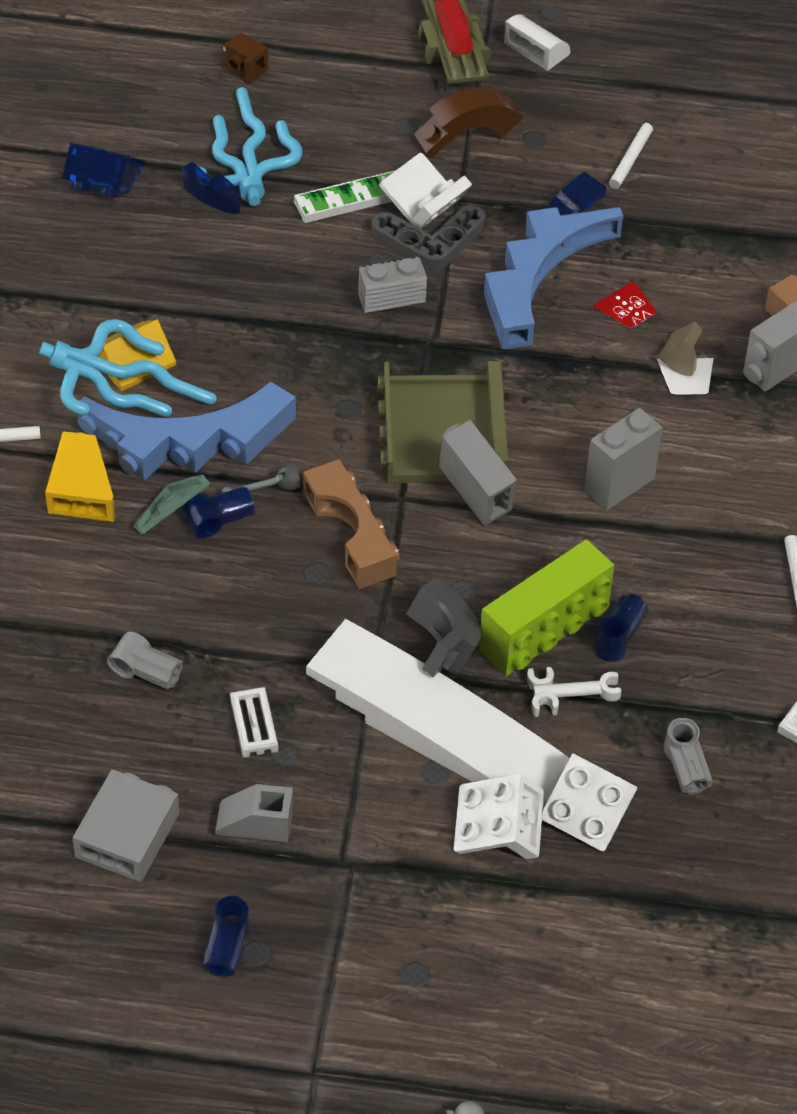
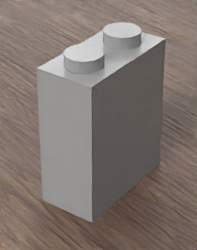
(773, 349)
(622, 459)
(477, 472)
(126, 825)

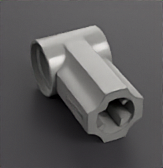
(137, 657)
(687, 757)

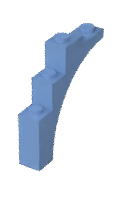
(530, 260)
(192, 441)

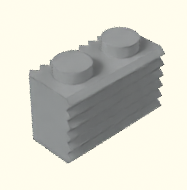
(392, 284)

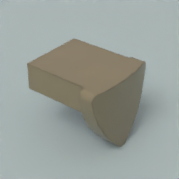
(680, 350)

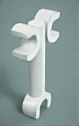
(548, 693)

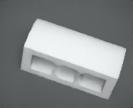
(534, 42)

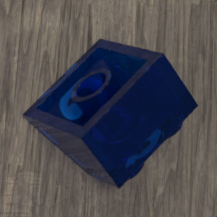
(101, 169)

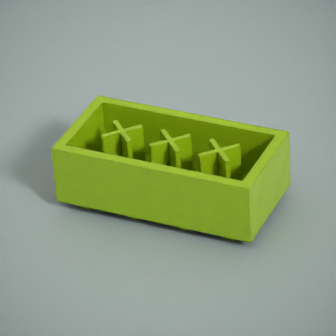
(546, 608)

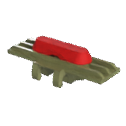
(456, 39)

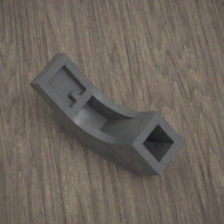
(449, 622)

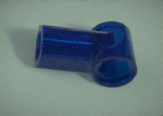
(210, 513)
(619, 627)
(226, 937)

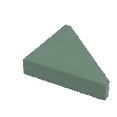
(169, 500)

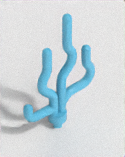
(250, 177)
(87, 364)

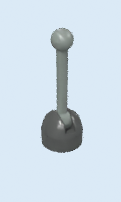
(286, 478)

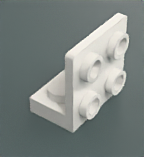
(422, 191)
(588, 802)
(500, 815)

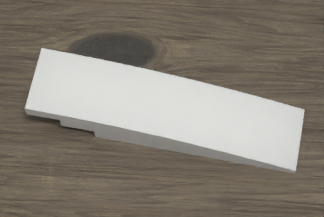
(431, 712)

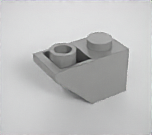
(257, 813)

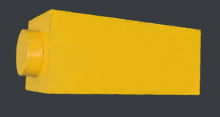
(79, 480)

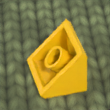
(122, 352)

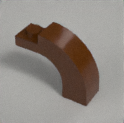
(464, 111)

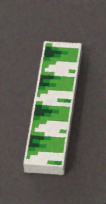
(341, 198)

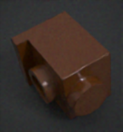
(246, 57)

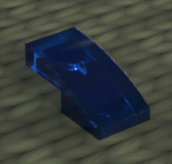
(213, 191)
(578, 195)

